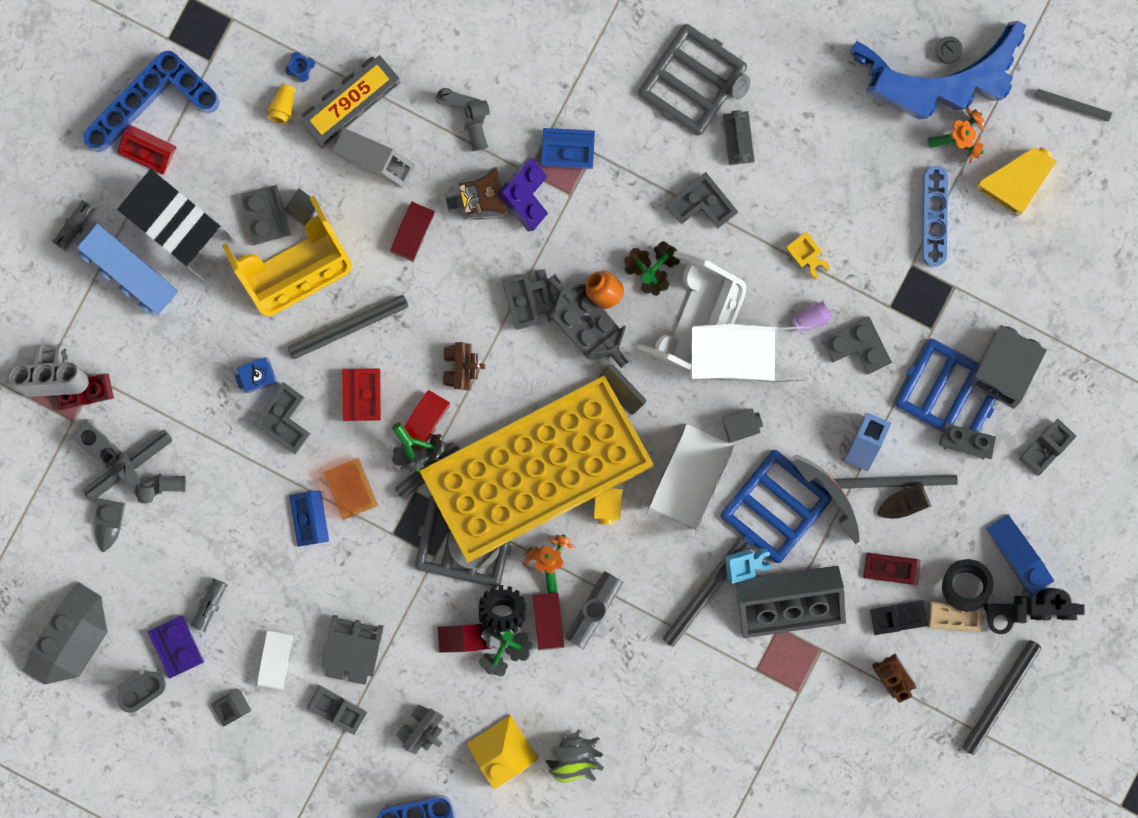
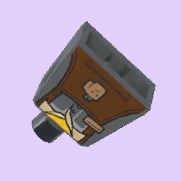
(479, 197)

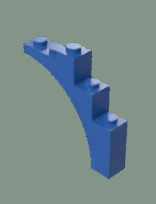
(985, 76)

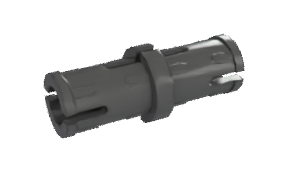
(73, 225)
(217, 589)

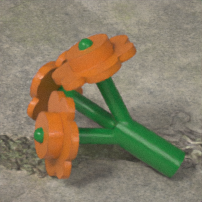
(963, 135)
(549, 559)

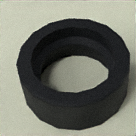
(973, 567)

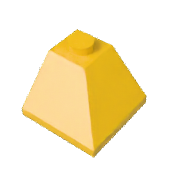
(502, 752)

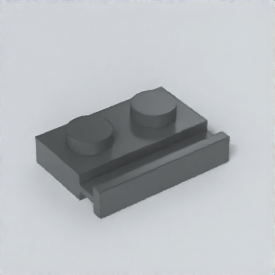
(265, 215)

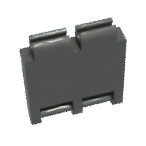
(351, 650)

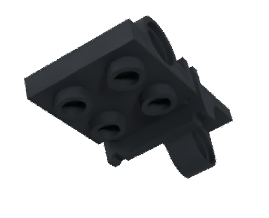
(1037, 607)

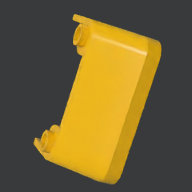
(295, 271)

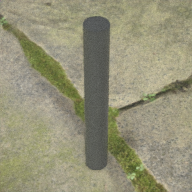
(1073, 105)

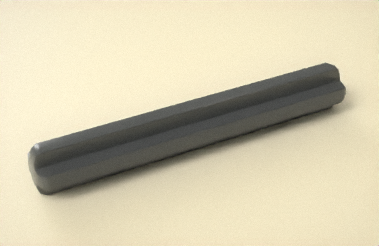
(137, 458)

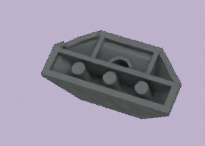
(69, 638)

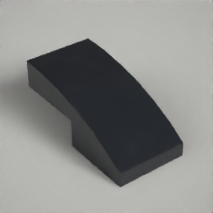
(898, 617)

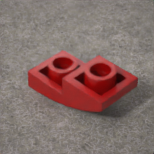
(426, 416)

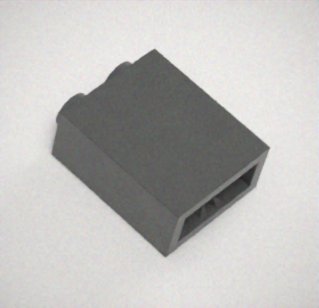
(1007, 366)

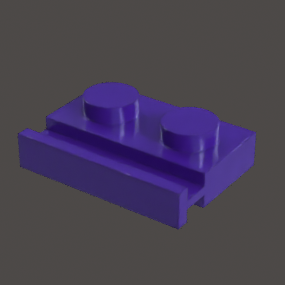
(176, 646)

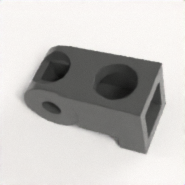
(96, 444)

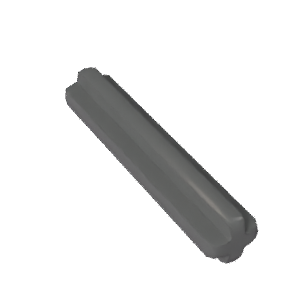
(416, 479)

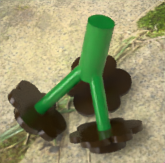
(653, 279)

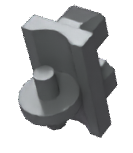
(425, 733)

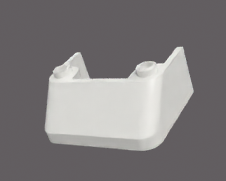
(712, 301)

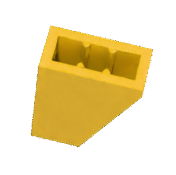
(1019, 180)

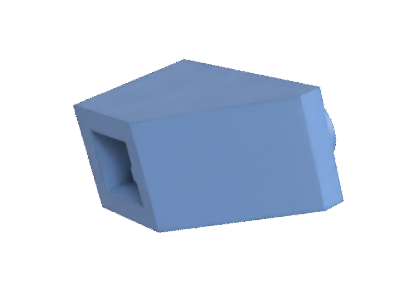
(867, 441)

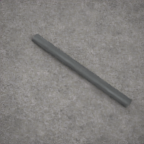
(901, 481)

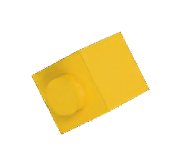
(608, 506)

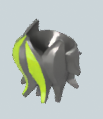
(574, 758)

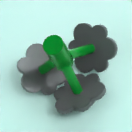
(409, 456)
(516, 646)

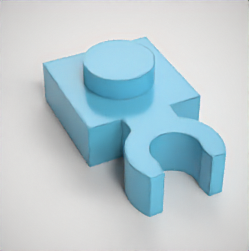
(743, 564)

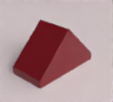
(461, 638)

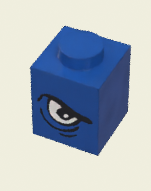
(255, 375)

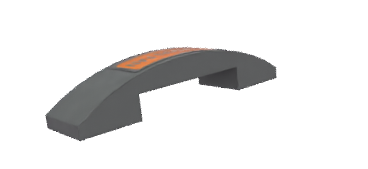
(810, 471)

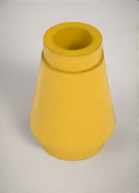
(281, 106)

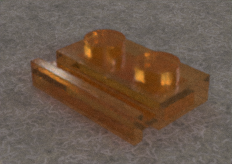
(351, 488)

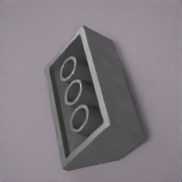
(791, 601)

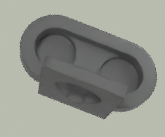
(140, 690)

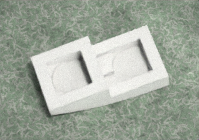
(275, 660)

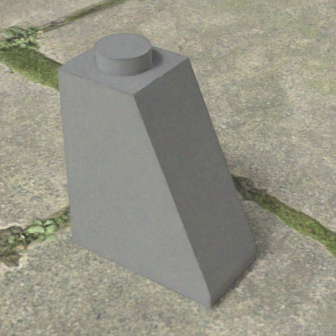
(373, 157)

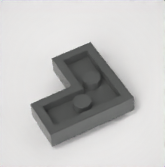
(702, 195)
(859, 338)
(276, 420)

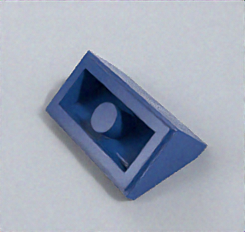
(309, 518)

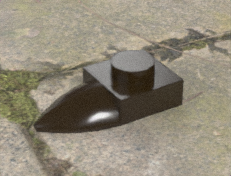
(905, 502)

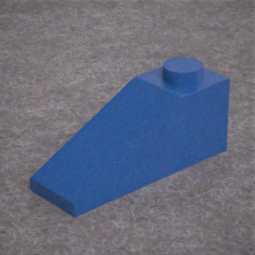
(1020, 555)

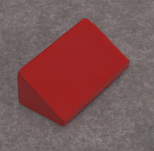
(146, 149)

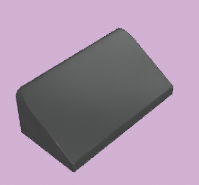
(625, 392)

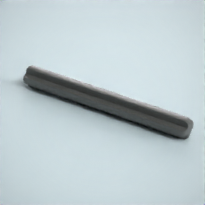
(348, 326)
(702, 596)
(1002, 697)

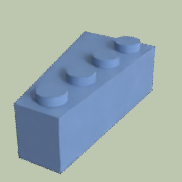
(126, 268)

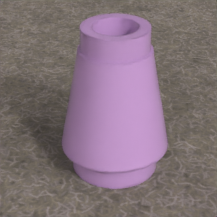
(813, 316)

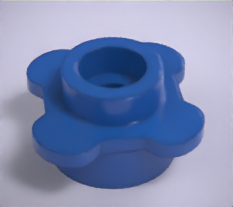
(298, 59)

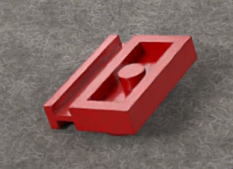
(361, 394)

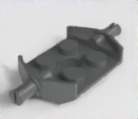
(604, 334)

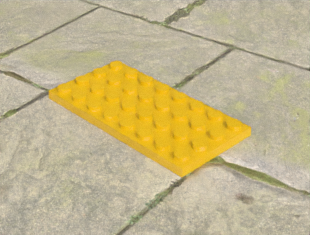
(536, 468)

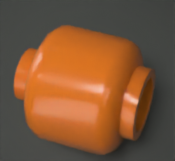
(604, 289)

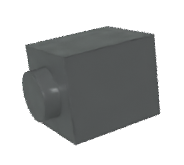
(742, 425)

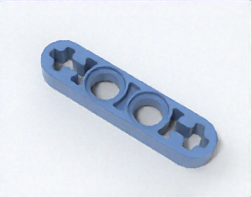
(931, 216)

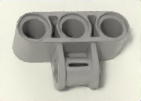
(49, 374)

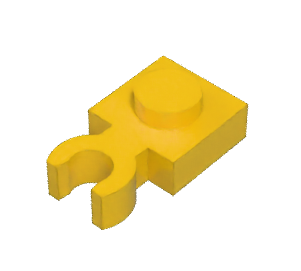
(805, 251)

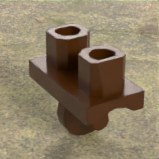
(465, 366)
(895, 678)

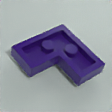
(519, 197)

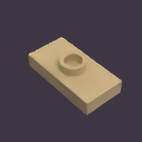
(947, 617)

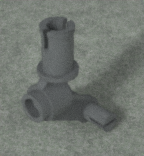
(475, 113)
(147, 488)

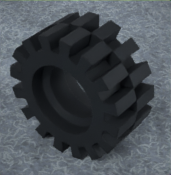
(506, 598)

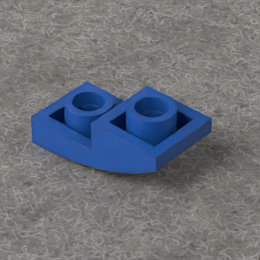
(865, 55)

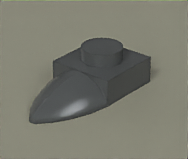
(108, 522)

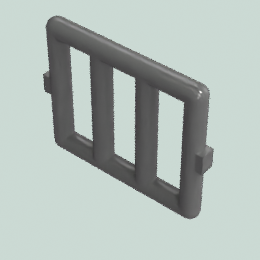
(659, 72)
(445, 567)

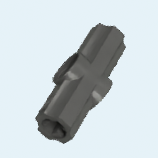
(584, 625)

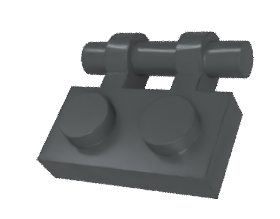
(522, 301)

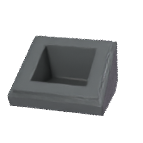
(301, 207)
(231, 707)

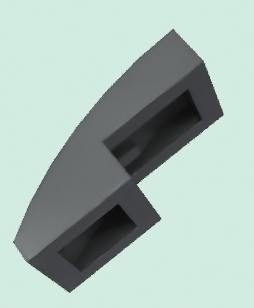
(1047, 447)
(336, 709)

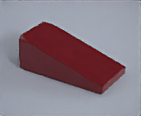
(892, 568)

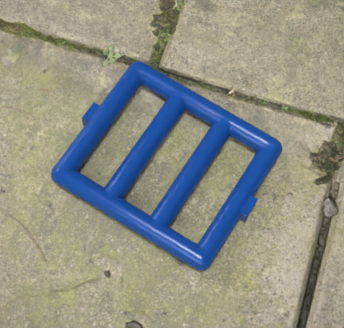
(924, 412)
(744, 496)

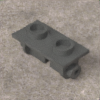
(738, 137)
(967, 441)

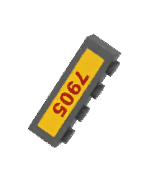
(350, 101)

